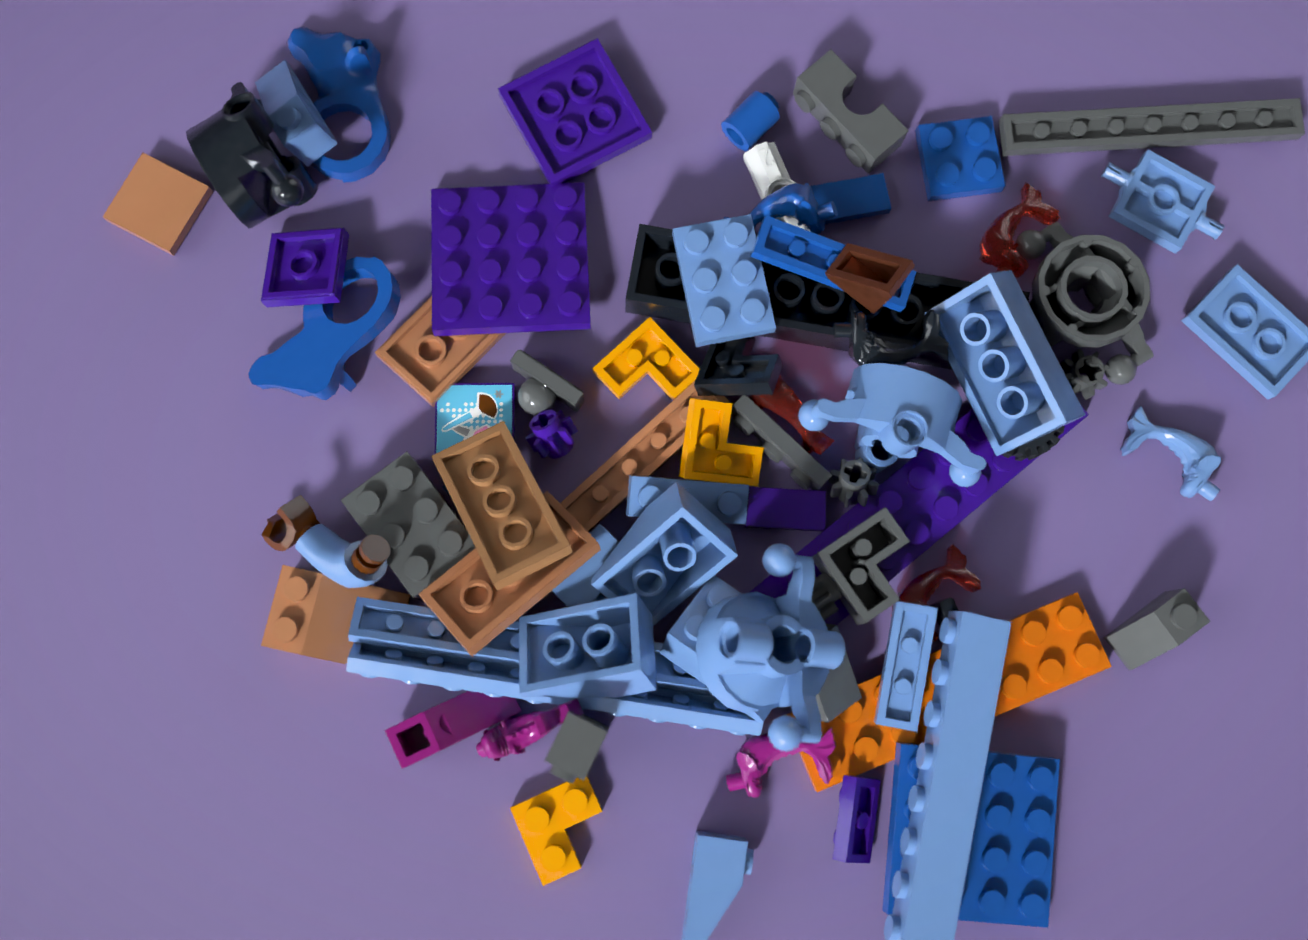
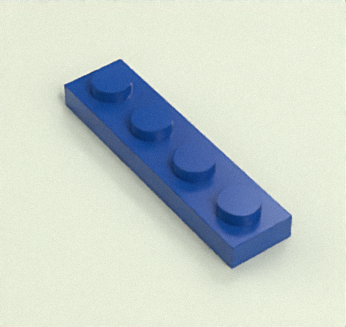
(809, 255)

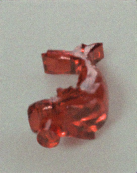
(997, 242)
(787, 405)
(923, 586)

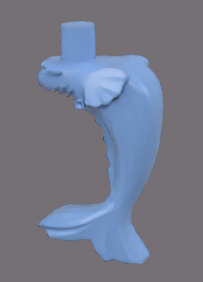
(1195, 454)

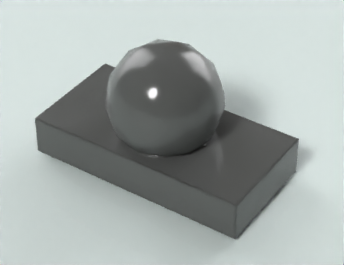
(543, 386)

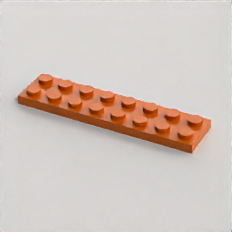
(1043, 654)

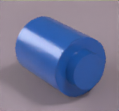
(751, 120)

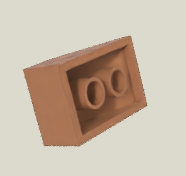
(315, 614)

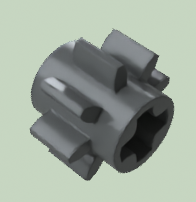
(1085, 364)
(856, 492)
(824, 595)

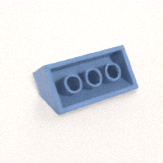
(1005, 363)

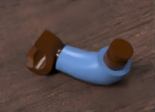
(343, 562)

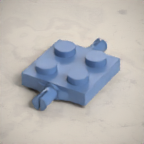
(1162, 201)

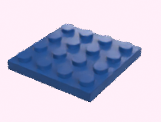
(1011, 839)

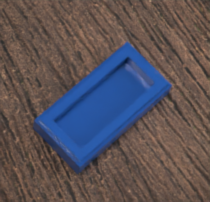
(855, 197)

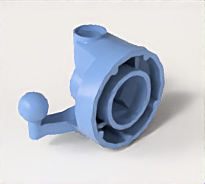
(898, 413)
(771, 651)

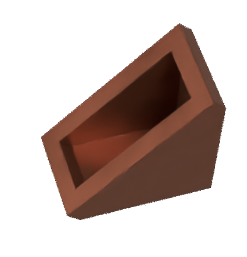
(869, 274)

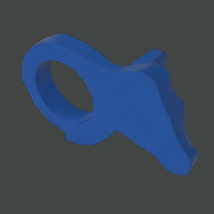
(346, 81)
(316, 356)

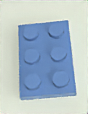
(722, 282)
(1251, 331)

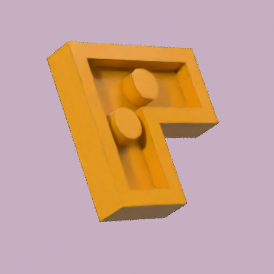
(643, 353)
(706, 449)
(544, 824)

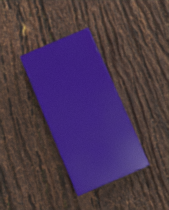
(786, 509)

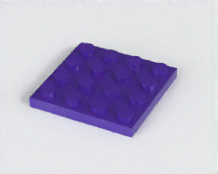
(509, 259)

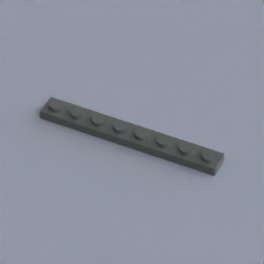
(1151, 127)

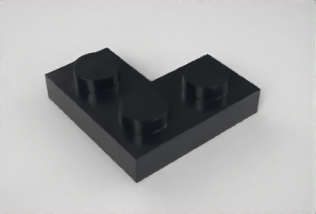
(733, 371)

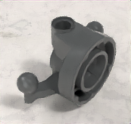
(1111, 282)

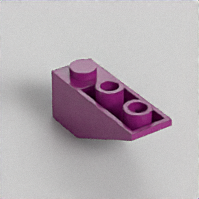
(447, 725)

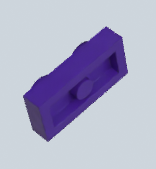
(856, 819)

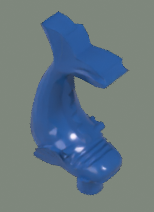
(795, 202)

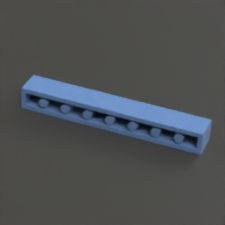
(949, 778)

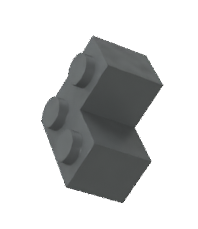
(853, 565)

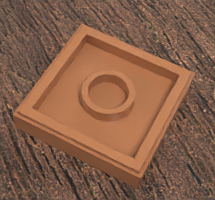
(158, 204)

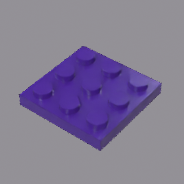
(575, 113)

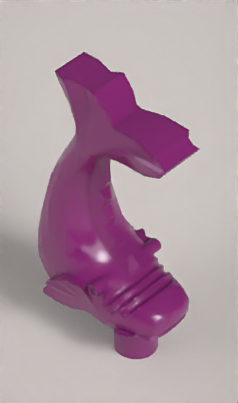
(520, 732)
(759, 753)

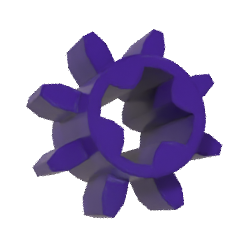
(551, 434)

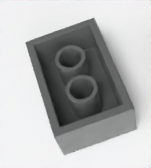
(413, 519)

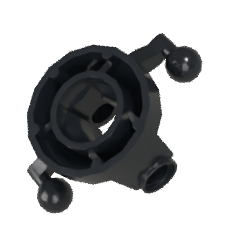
(246, 162)

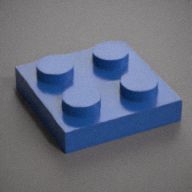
(959, 158)

